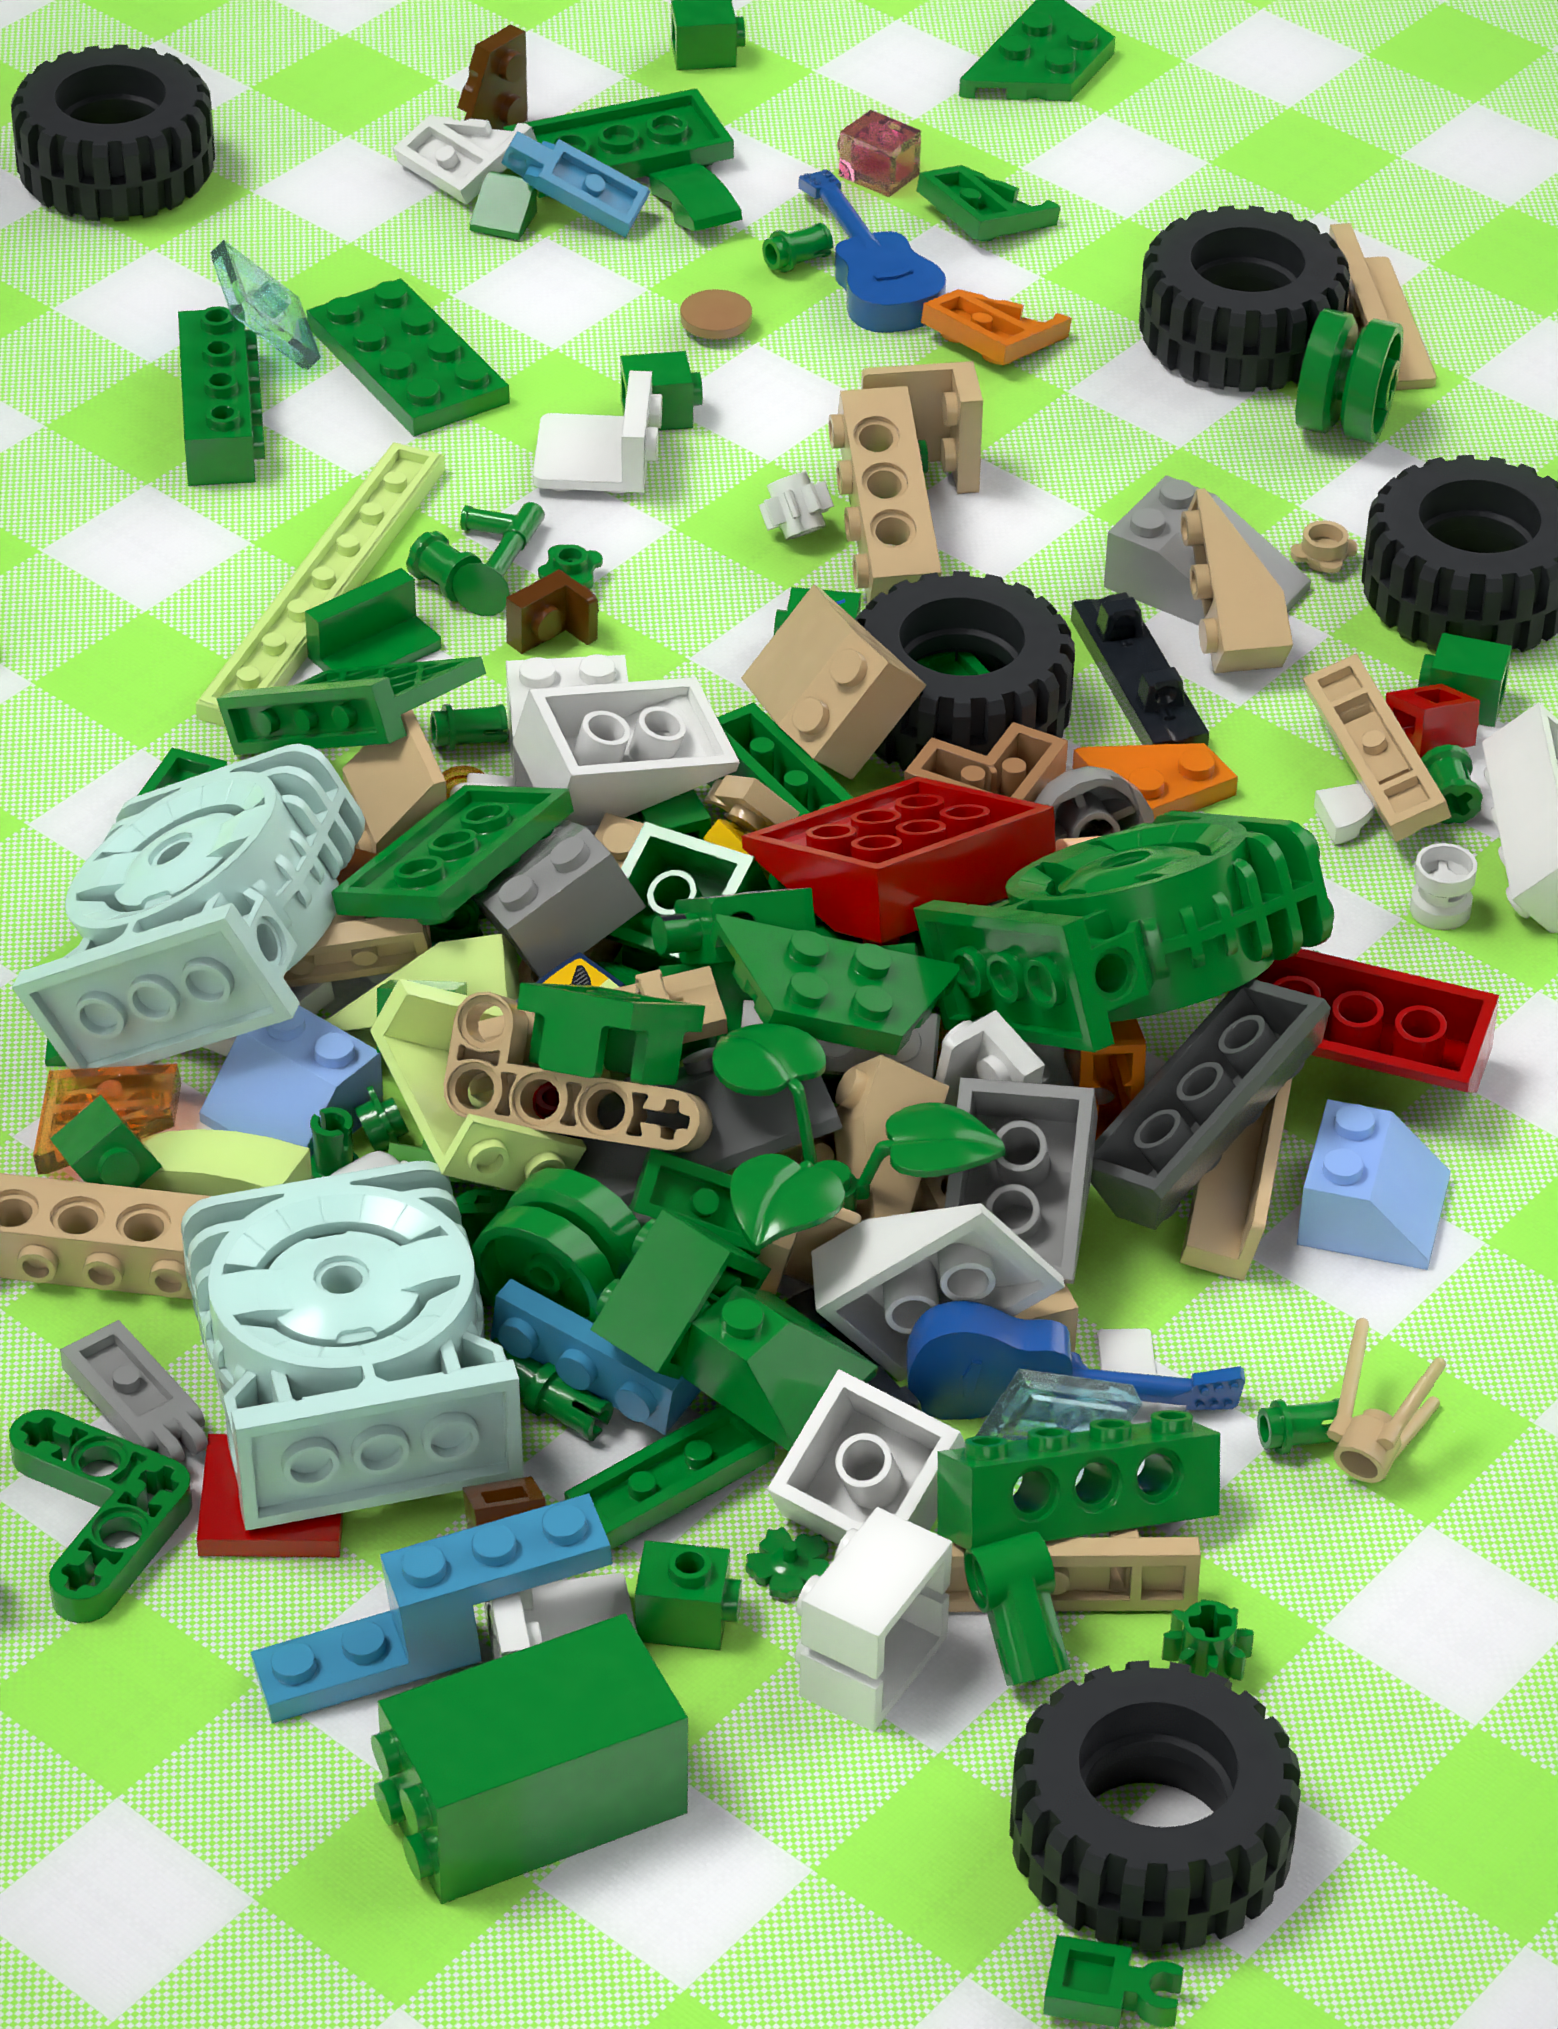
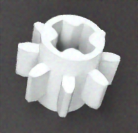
(796, 505)

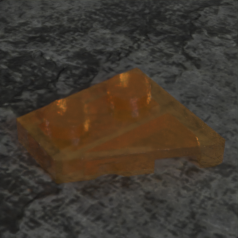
(140, 1094)

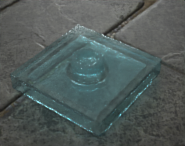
(265, 305)

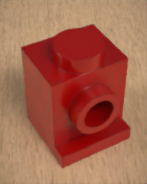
(1435, 716)

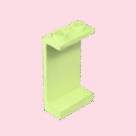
(415, 1044)

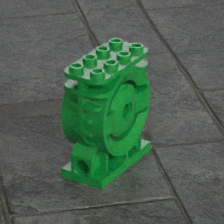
(1132, 926)

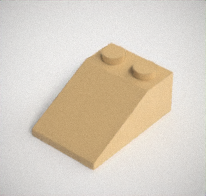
(831, 684)

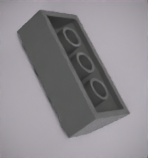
(1204, 1099)
(741, 1126)

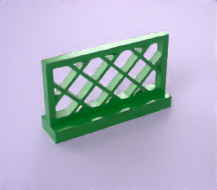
(340, 705)

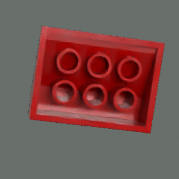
(901, 849)

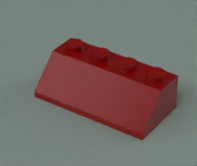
(1395, 1019)

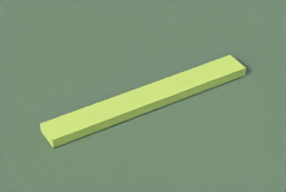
(333, 567)

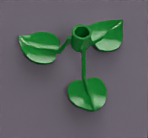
(778, 1196)

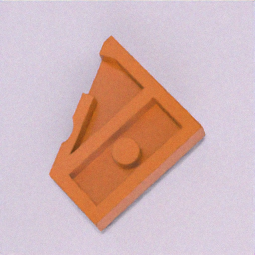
(992, 326)
(1166, 774)

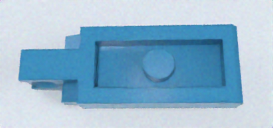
(578, 181)

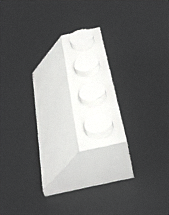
(1525, 799)

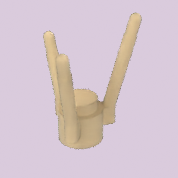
(1375, 1438)

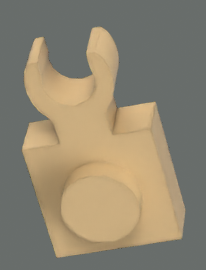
(749, 803)

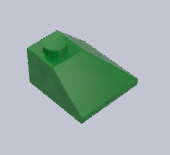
(767, 1361)

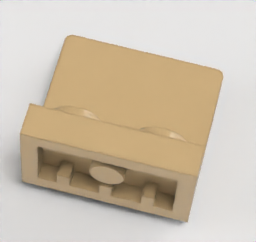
(945, 413)

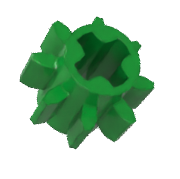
(1208, 1640)

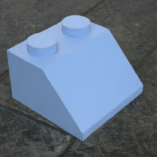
(288, 1074)
(1372, 1188)

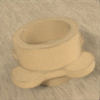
(1324, 546)

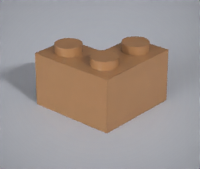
(1015, 767)

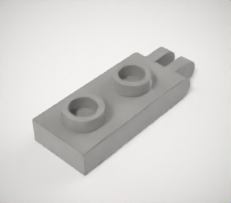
(135, 1392)

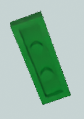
(674, 1473)

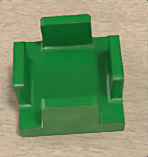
(641, 1031)

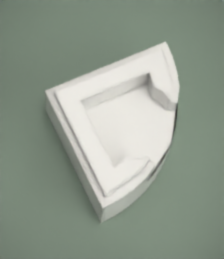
(1343, 811)

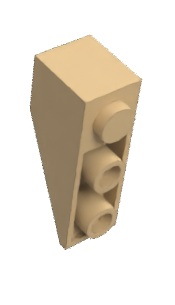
(1240, 599)

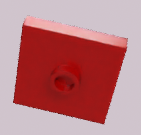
(222, 1526)

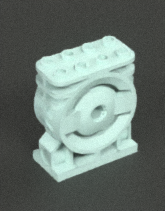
(197, 911)
(349, 1343)

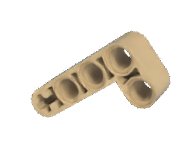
(577, 1095)

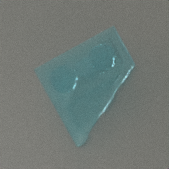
(1057, 1401)

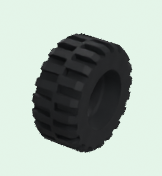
(113, 132)
(1239, 295)
(1465, 553)
(1006, 629)
(1143, 1878)

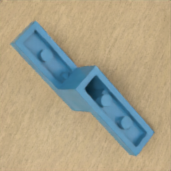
(585, 1361)
(431, 1607)

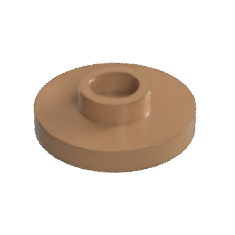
(716, 314)

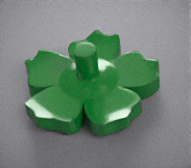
(787, 1563)

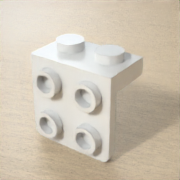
(601, 449)

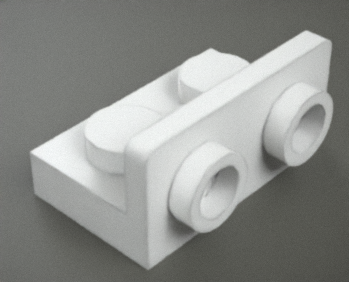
(986, 1051)

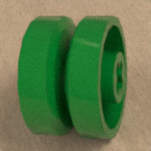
(1349, 375)
(559, 1239)

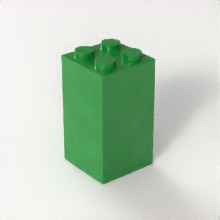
(531, 1758)

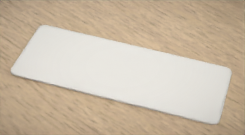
(1129, 1352)

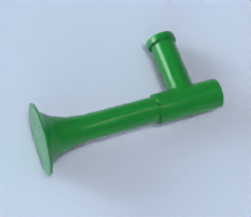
(482, 586)

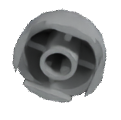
(1094, 803)

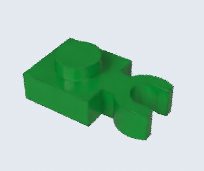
(1097, 1982)

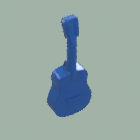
(877, 269)
(969, 1352)

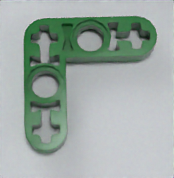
(122, 1504)

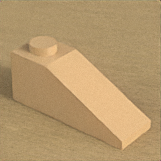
(866, 1101)

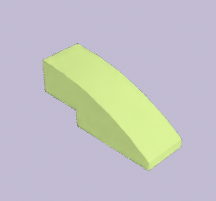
(223, 1162)

